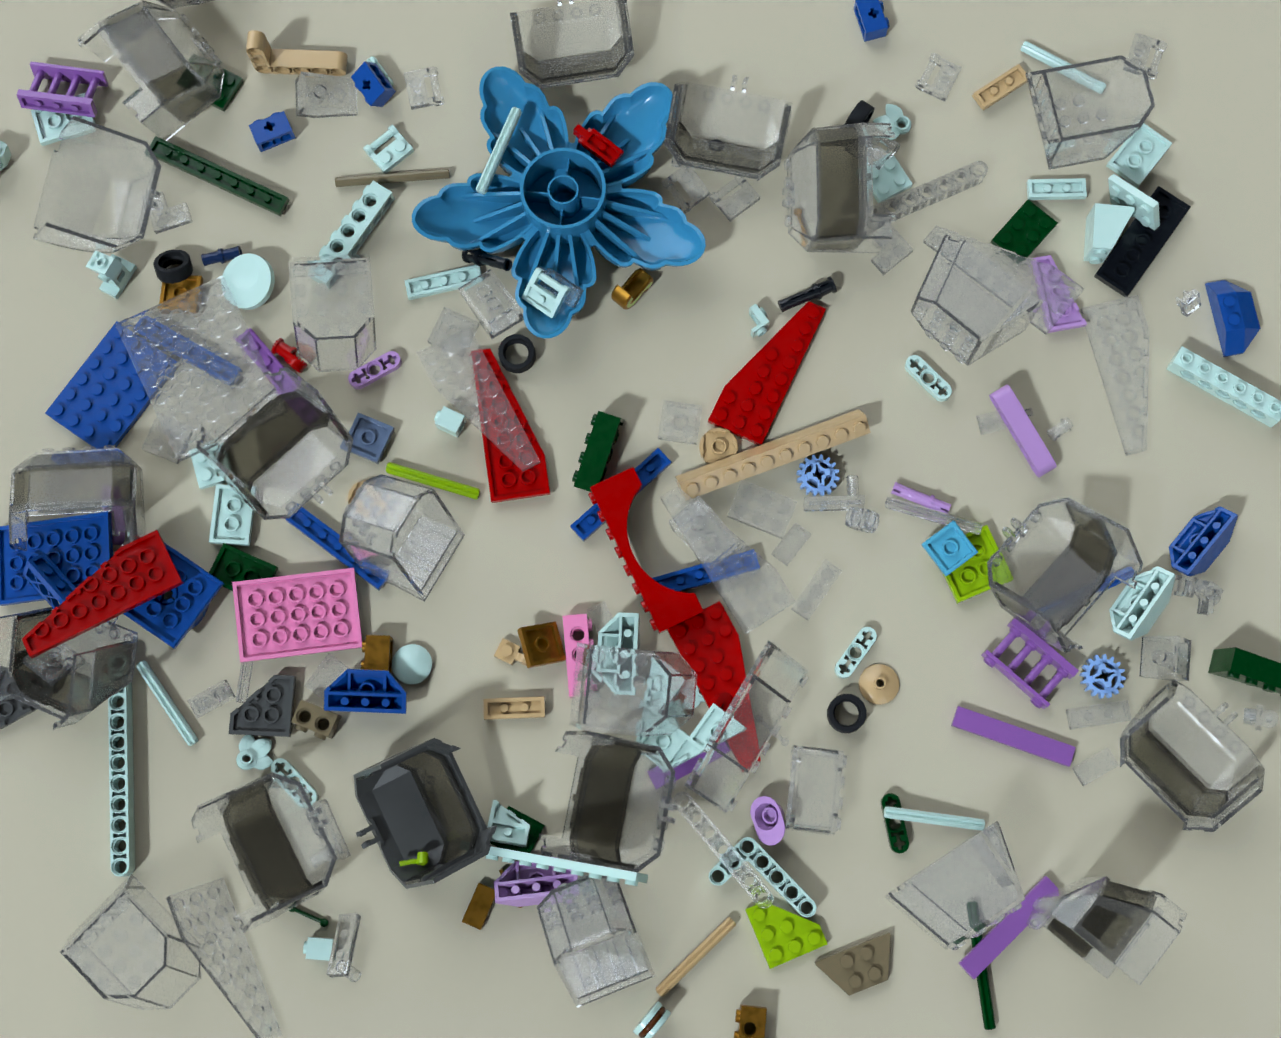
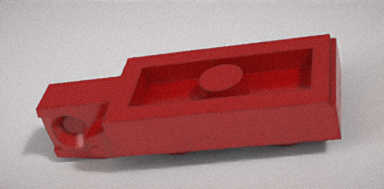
(598, 145)

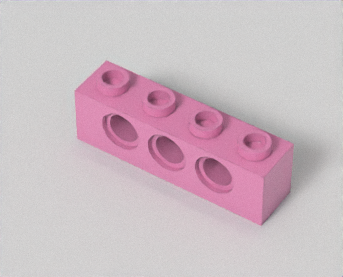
(572, 624)

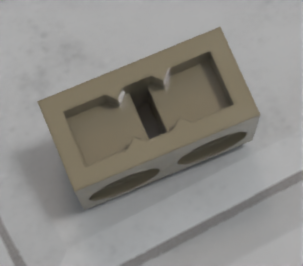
(317, 716)

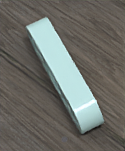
(928, 370)
(851, 667)
(288, 767)

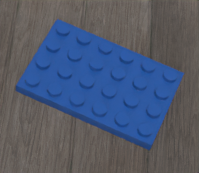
(102, 395)
(72, 543)

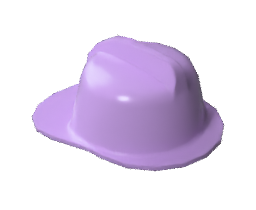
(768, 820)

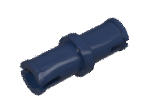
(221, 255)

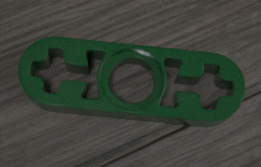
(889, 830)

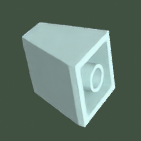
(1103, 229)

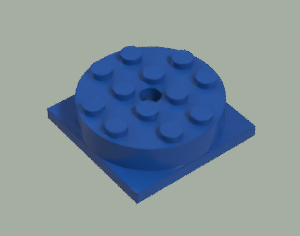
(175, 617)

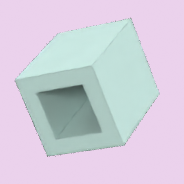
(450, 421)
(318, 948)

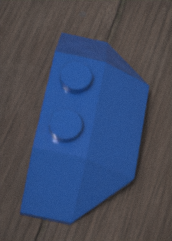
(1233, 316)
(1202, 541)
(366, 692)

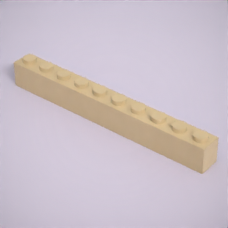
(773, 454)

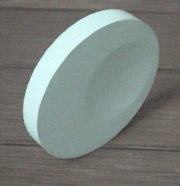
(249, 280)

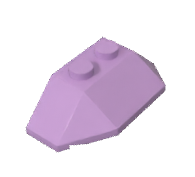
(528, 885)

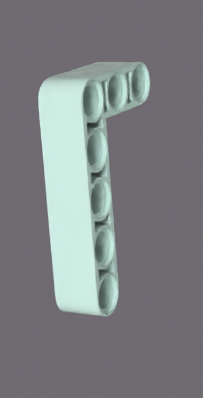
(766, 873)

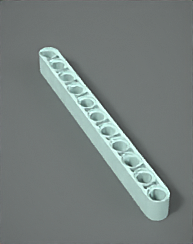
(115, 776)

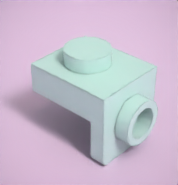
(760, 318)

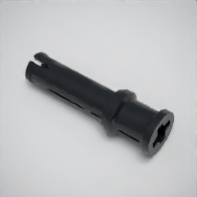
(481, 258)
(815, 292)

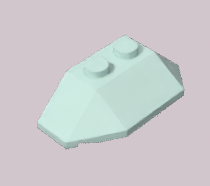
(1140, 607)
(621, 631)

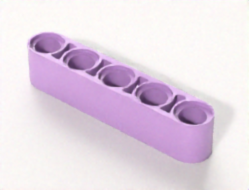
(1022, 431)

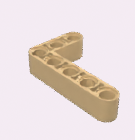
(292, 61)

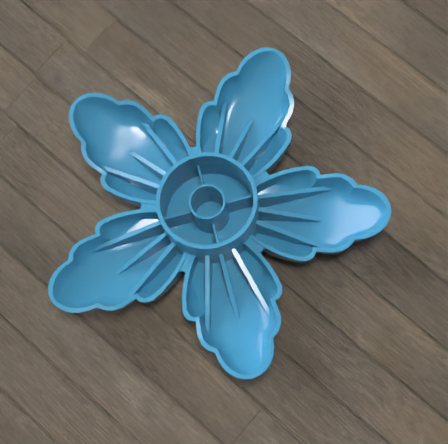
(564, 195)

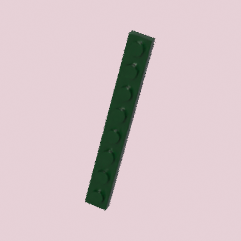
(219, 176)

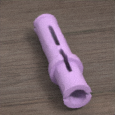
(920, 498)

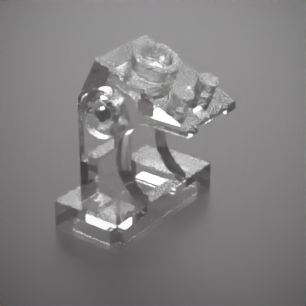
(1186, 587)

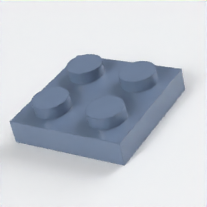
(370, 437)

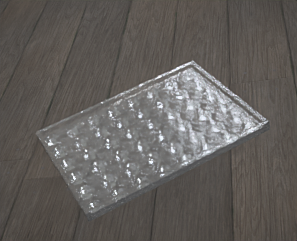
(196, 363)

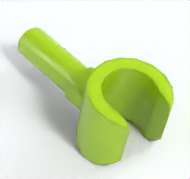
(422, 859)

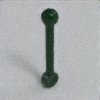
(323, 922)

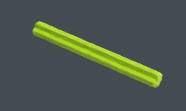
(432, 480)

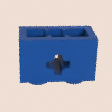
(871, 19)
(373, 84)
(268, 139)

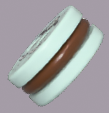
(652, 1021)

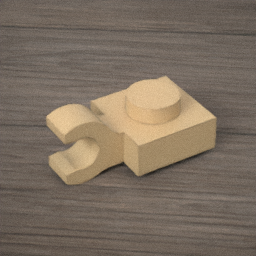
(509, 653)

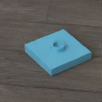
(949, 548)

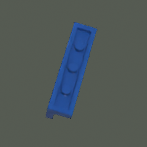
(49, 576)

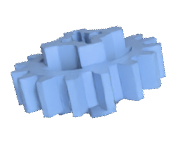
(808, 478)
(1104, 684)

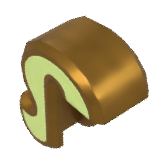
(632, 289)

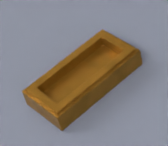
(479, 906)

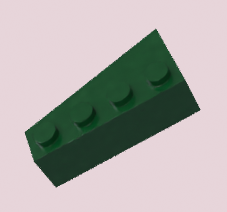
(598, 450)
(1247, 668)

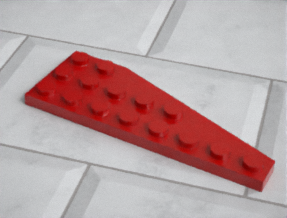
(758, 389)
(504, 477)
(122, 583)
(714, 653)

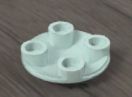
(412, 664)

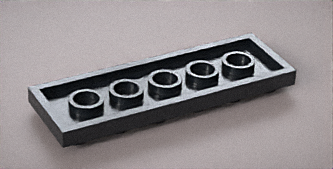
(1141, 245)

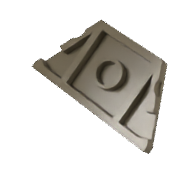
(859, 965)

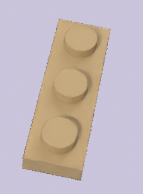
(1000, 87)
(514, 708)

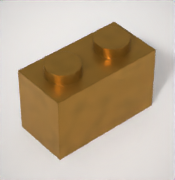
(377, 652)

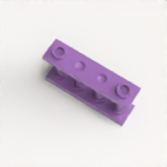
(62, 103)
(1049, 656)

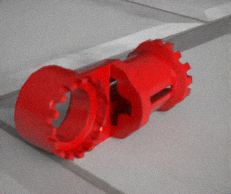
(289, 355)

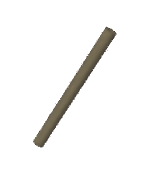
(392, 177)

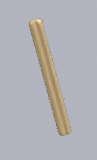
(701, 951)

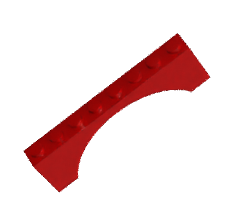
(665, 605)

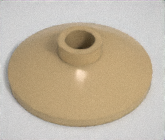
(869, 688)

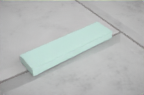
(440, 282)

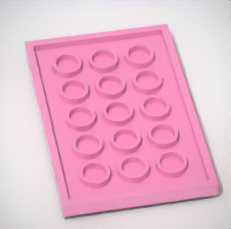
(297, 615)

